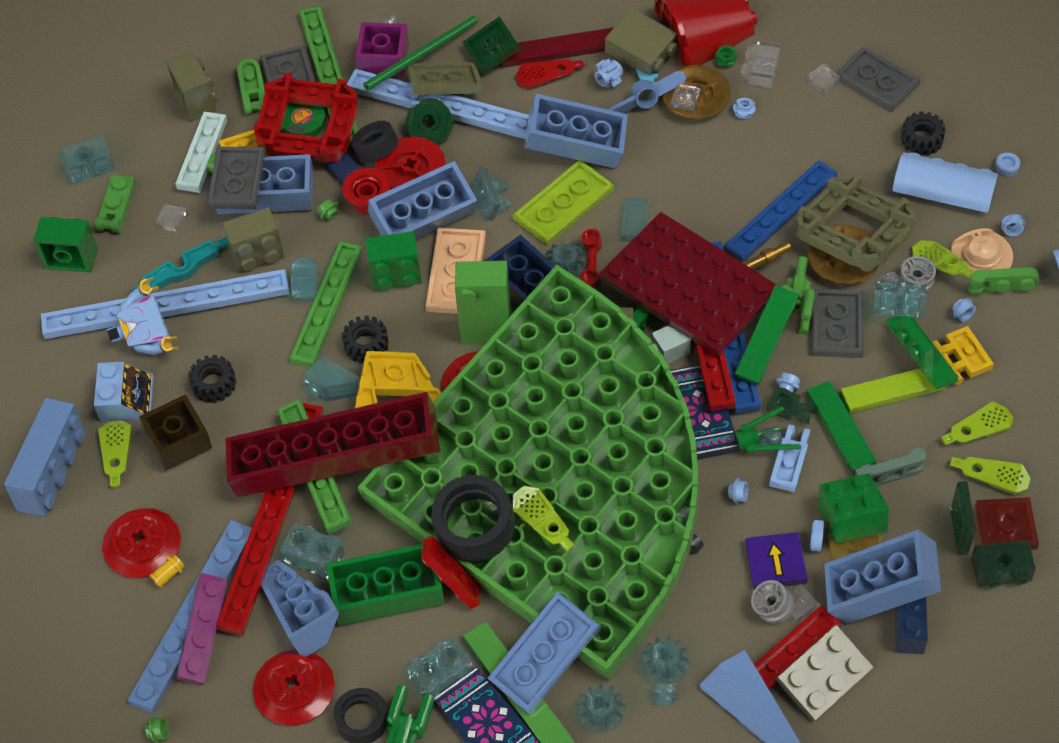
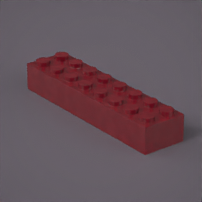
(332, 444)

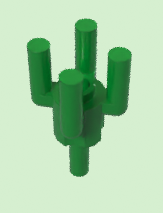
(405, 726)

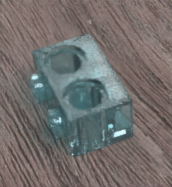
(899, 299)
(309, 556)
(443, 672)

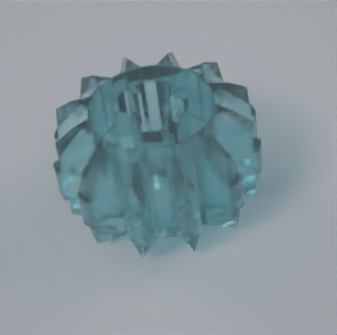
(567, 257)
(303, 278)
(668, 669)
(603, 716)

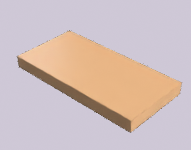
(451, 247)

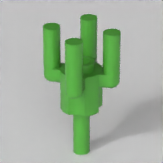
(806, 295)

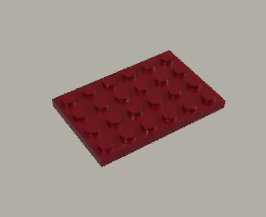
(689, 283)

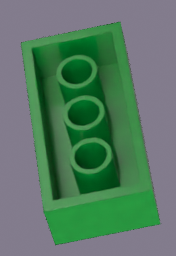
(383, 585)

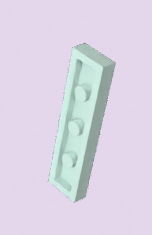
(202, 146)

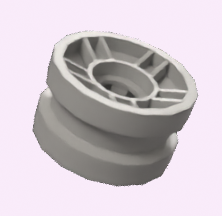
(918, 266)
(769, 592)

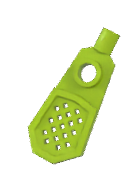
(942, 258)
(995, 420)
(118, 451)
(992, 469)
(544, 520)

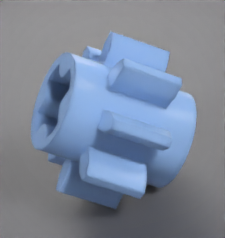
(608, 73)

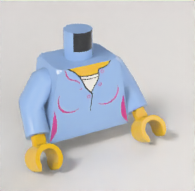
(142, 322)

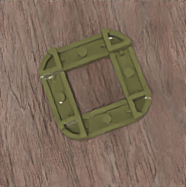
(868, 252)

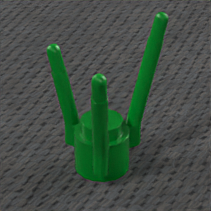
(749, 437)

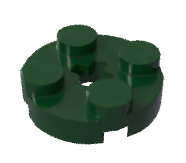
(441, 115)

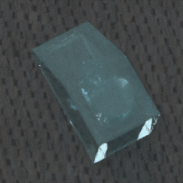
(330, 381)

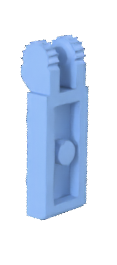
(789, 462)

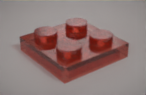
(1006, 521)

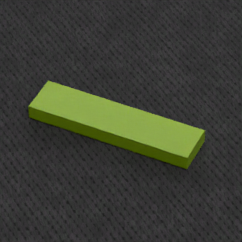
(887, 390)

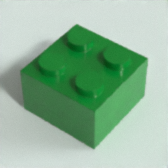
(65, 244)
(393, 260)
(853, 508)

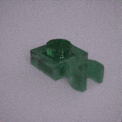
(791, 405)

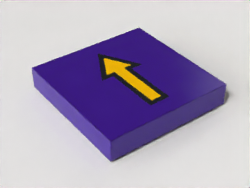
(776, 559)

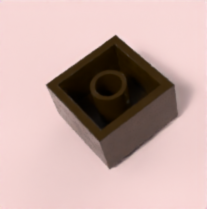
(175, 432)

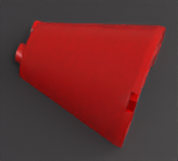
(706, 26)

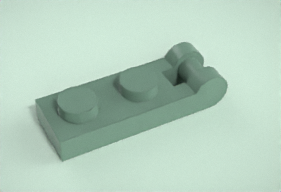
(895, 468)

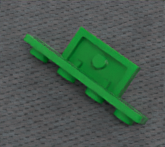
(922, 351)

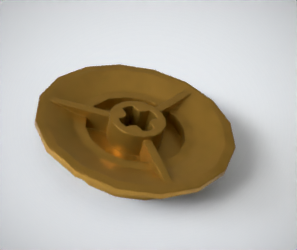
(713, 92)
(834, 269)

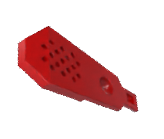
(543, 72)

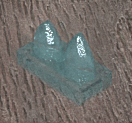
(486, 192)

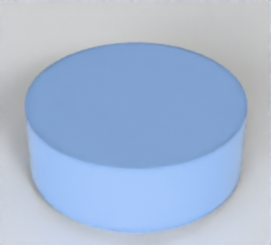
(1007, 164)

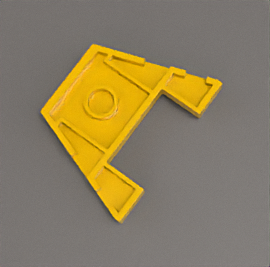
(392, 376)

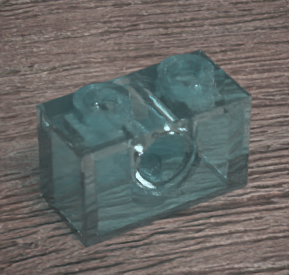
(86, 159)

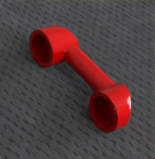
(592, 244)

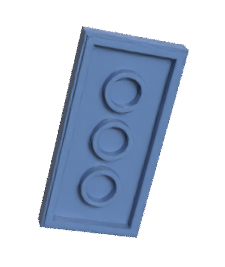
(544, 652)

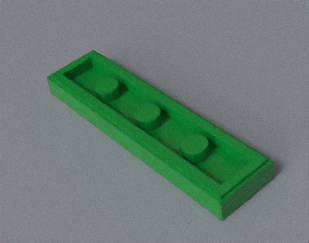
(767, 335)
(840, 426)

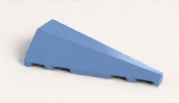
(744, 694)

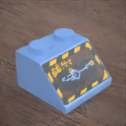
(122, 392)

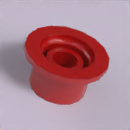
(363, 186)

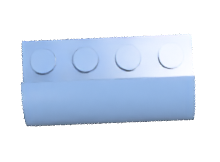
(945, 182)

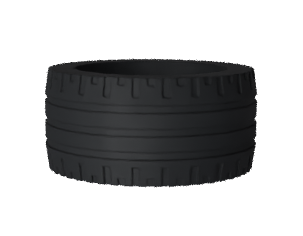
(473, 488)

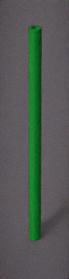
(420, 53)

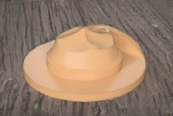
(983, 250)

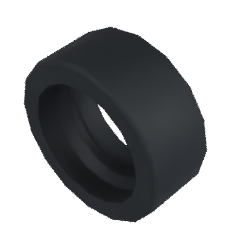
(374, 141)
(357, 696)

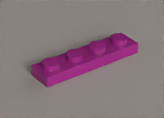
(201, 629)

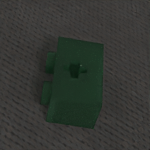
(1003, 563)

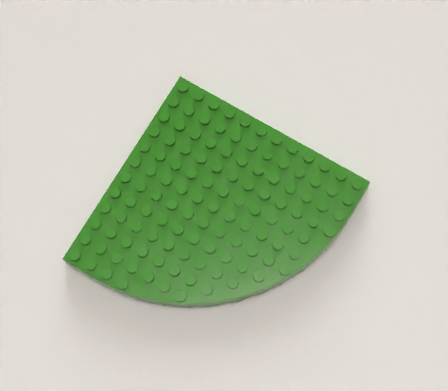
(596, 422)

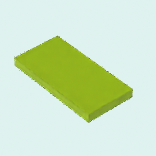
(563, 202)

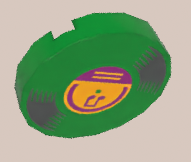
(304, 119)

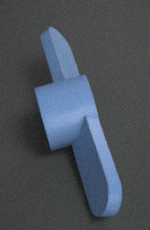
(657, 89)

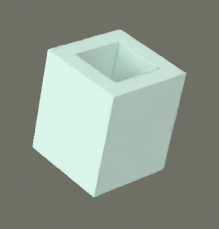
(671, 343)

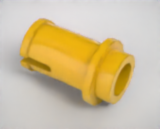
(167, 571)

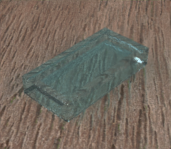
(634, 217)

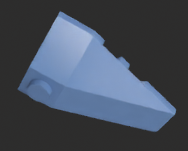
(302, 608)

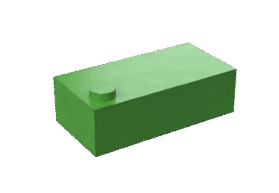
(481, 299)

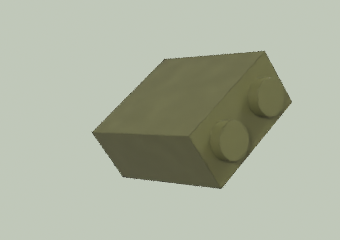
(641, 42)

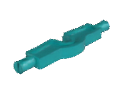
(192, 261)

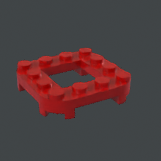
(289, 90)

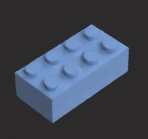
(576, 131)
(284, 185)
(424, 203)
(45, 457)
(882, 577)

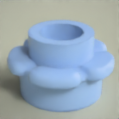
(744, 108)
(1013, 229)
(963, 309)
(788, 382)
(738, 491)

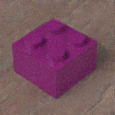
(381, 46)

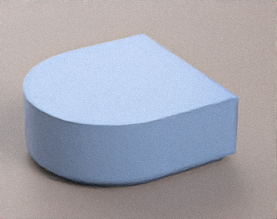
(816, 535)

